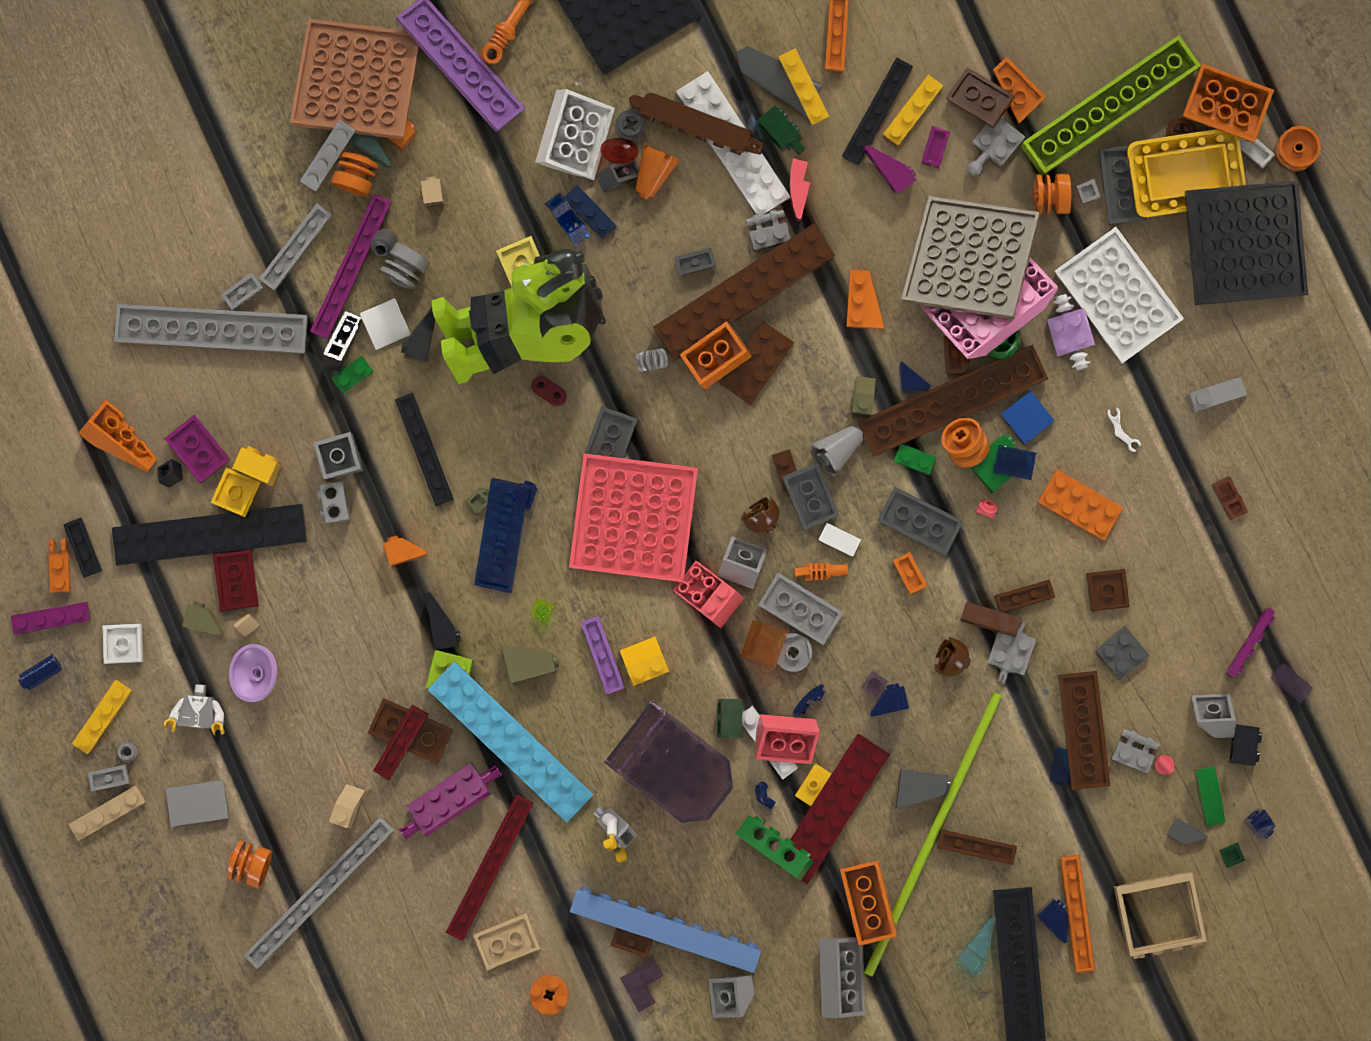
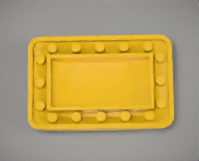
(1178, 163)

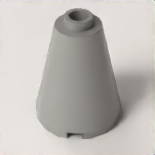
(836, 448)

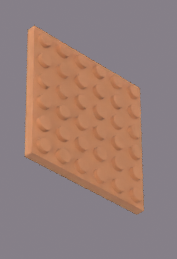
(356, 78)

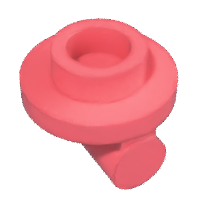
(987, 508)
(1164, 764)

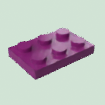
(197, 449)

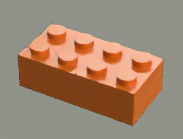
(869, 903)

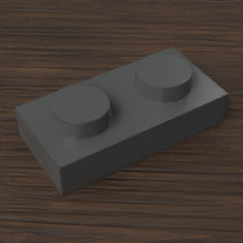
(695, 262)

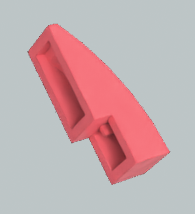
(798, 187)

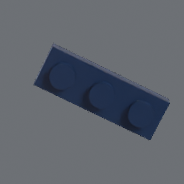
(590, 212)

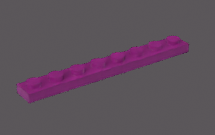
(350, 267)

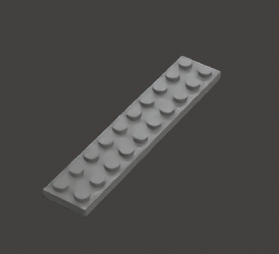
(211, 328)

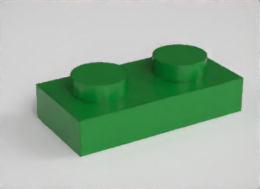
(352, 374)
(914, 459)

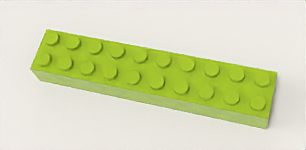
(1110, 106)

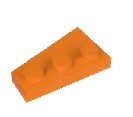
(1016, 82)
(862, 302)

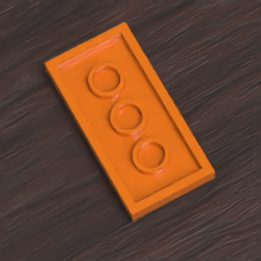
(1080, 505)

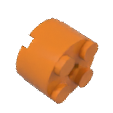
(545, 1004)

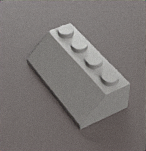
(841, 977)

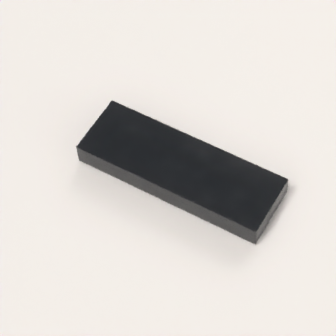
(82, 547)

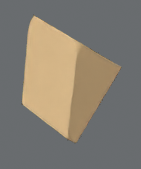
(246, 625)

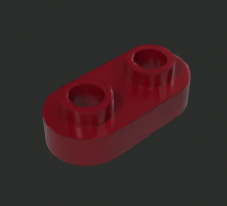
(548, 391)

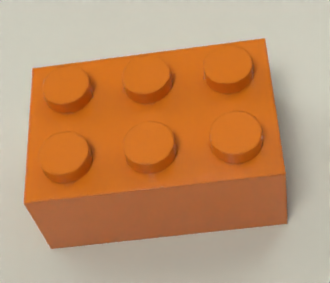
(716, 355)

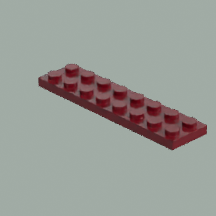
(837, 801)

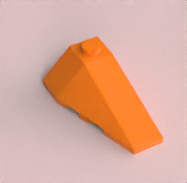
(113, 435)

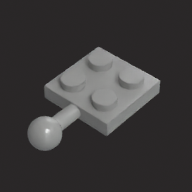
(995, 144)

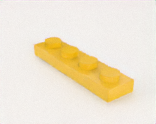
(803, 86)
(913, 110)
(102, 717)

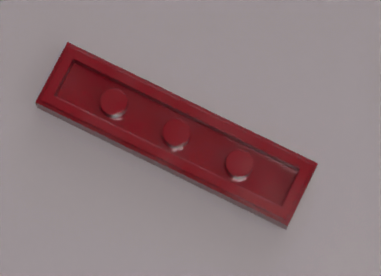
(401, 742)

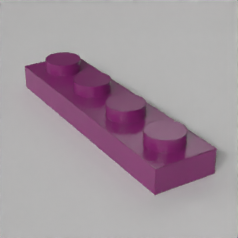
(50, 618)
(1254, 636)

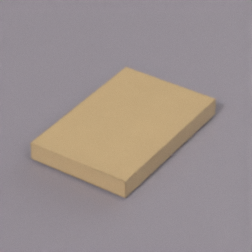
(506, 941)

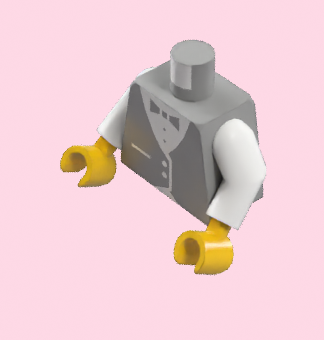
(197, 712)
(617, 830)

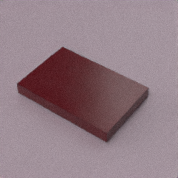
(236, 580)

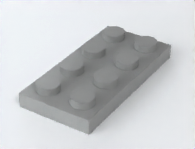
(800, 608)

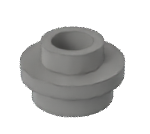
(121, 752)

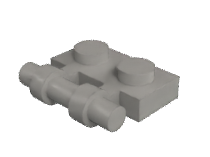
(771, 235)
(1133, 757)

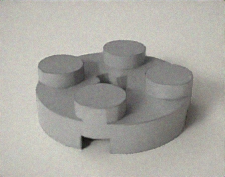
(802, 658)

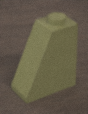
(528, 663)

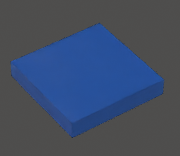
(1027, 417)

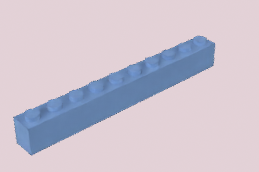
(665, 930)

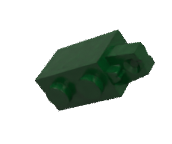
(781, 130)

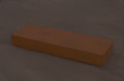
(1024, 596)
(991, 619)

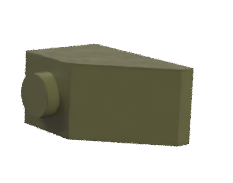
(863, 396)
(201, 619)

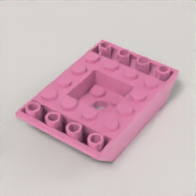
(978, 333)

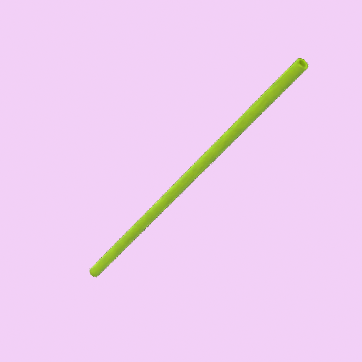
(936, 826)

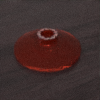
(619, 150)

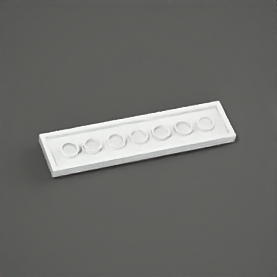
(748, 171)

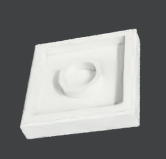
(122, 643)

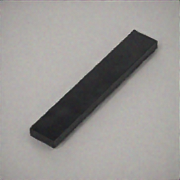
(877, 110)
(424, 449)

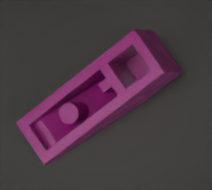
(895, 173)

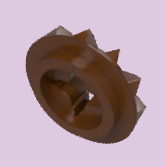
(1177, 123)

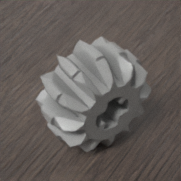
(652, 360)

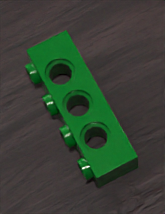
(749, 831)

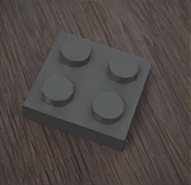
(1122, 652)

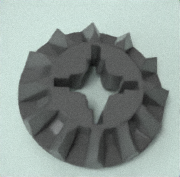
(632, 116)

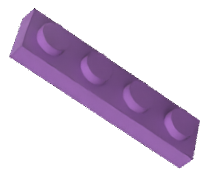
(602, 655)

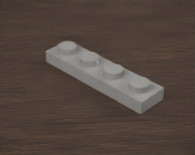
(327, 155)

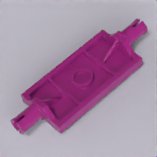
(449, 800)

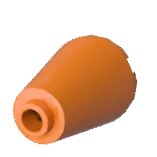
(653, 171)

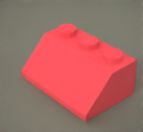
(786, 739)

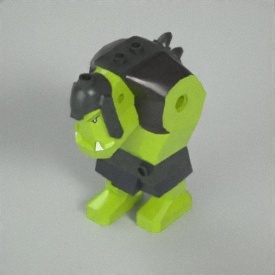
(540, 318)

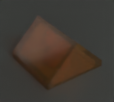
(763, 643)

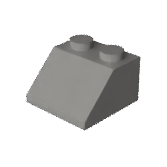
(742, 562)

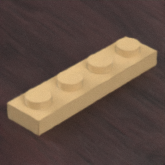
(107, 813)

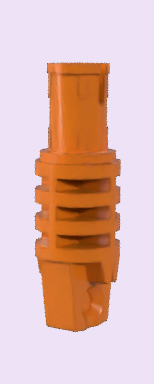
(820, 571)

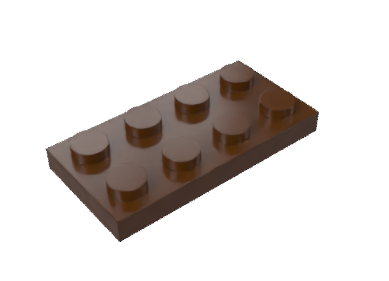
(767, 351)
(430, 740)

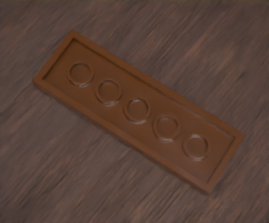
(1084, 730)

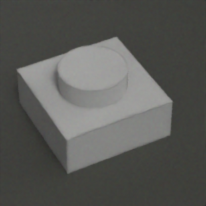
(1088, 191)

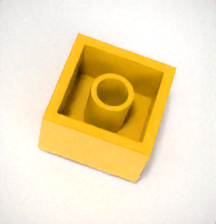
(256, 466)

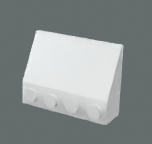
(574, 134)

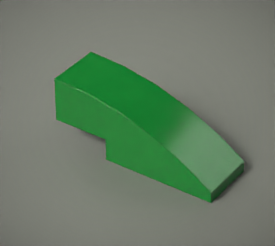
(1209, 795)

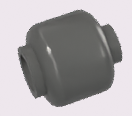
(383, 242)

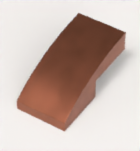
(1229, 498)

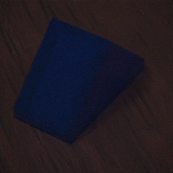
(910, 380)

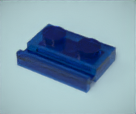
(1014, 462)

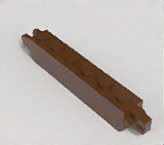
(698, 123)

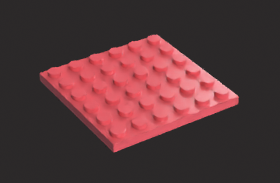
(633, 517)

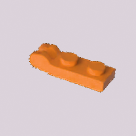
(59, 567)

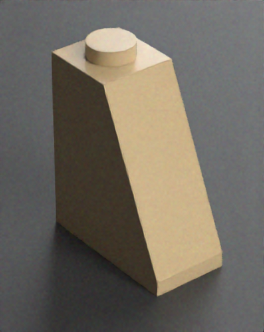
(347, 806)

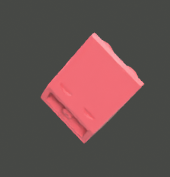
(708, 594)

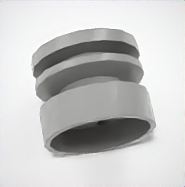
(404, 266)

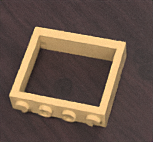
(1174, 945)

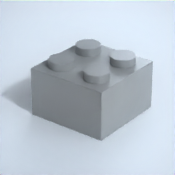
(338, 456)

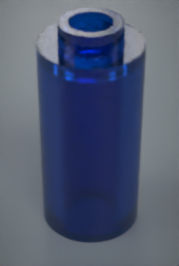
(40, 672)

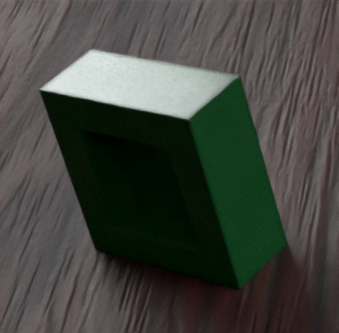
(1232, 855)

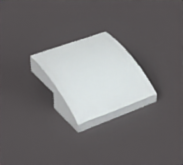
(385, 324)

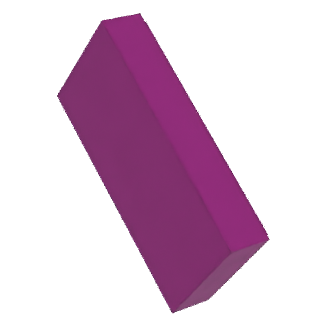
(935, 147)

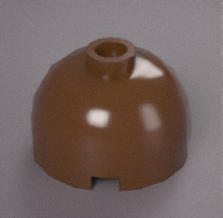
(762, 516)
(952, 657)

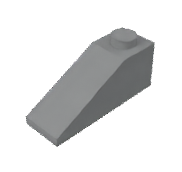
(1216, 395)

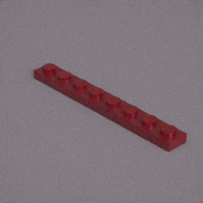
(489, 867)

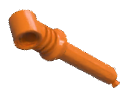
(504, 33)

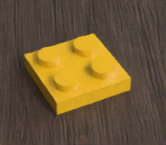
(235, 492)

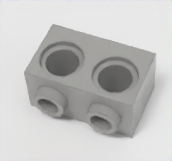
(339, 501)

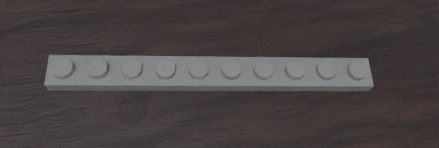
(318, 893)

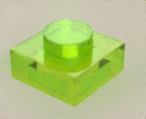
(542, 610)

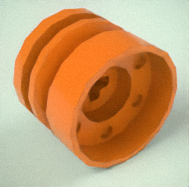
(354, 174)
(1052, 194)
(248, 864)

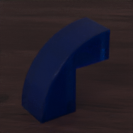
(567, 219)

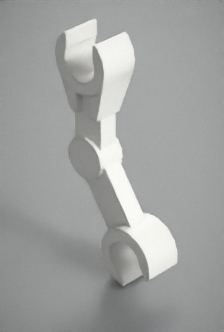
(1118, 432)

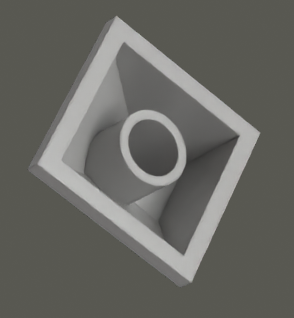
(1215, 714)
(730, 995)

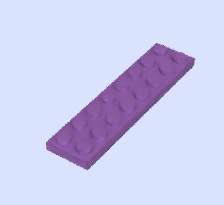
(460, 64)

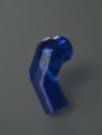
(761, 795)

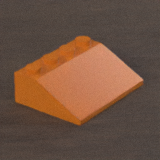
(1227, 103)

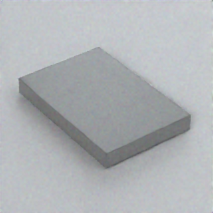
(197, 803)

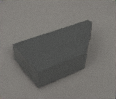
(1185, 833)

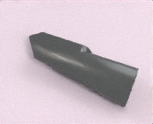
(771, 76)

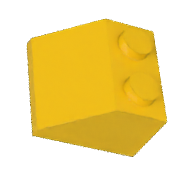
(644, 661)

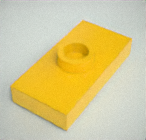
(813, 784)

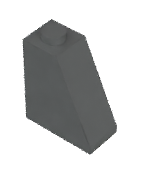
(919, 787)

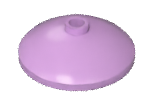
(253, 673)

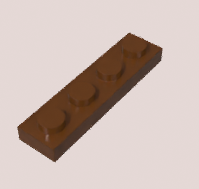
(976, 847)

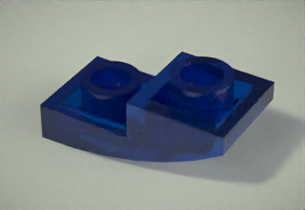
(813, 695)

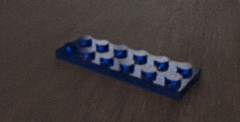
(501, 535)

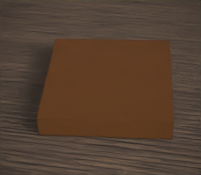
(1107, 590)

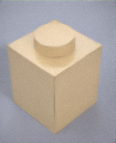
(432, 191)

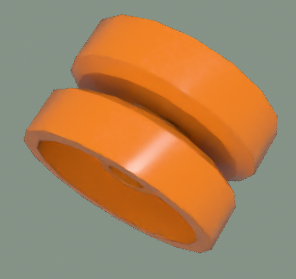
(1303, 139)
(965, 442)

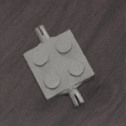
(1012, 653)

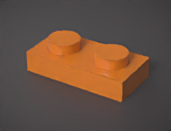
(909, 573)

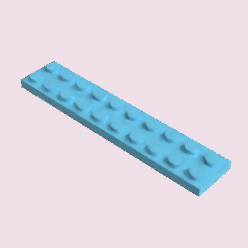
(510, 741)

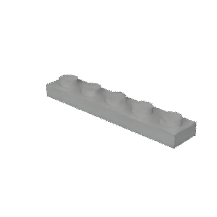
(295, 247)

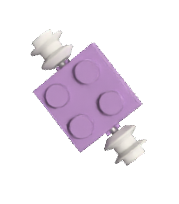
(1071, 332)

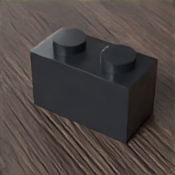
(1245, 745)

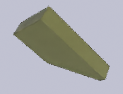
(478, 500)

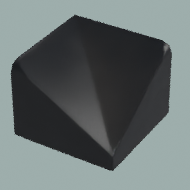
(170, 473)

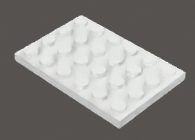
(1118, 295)

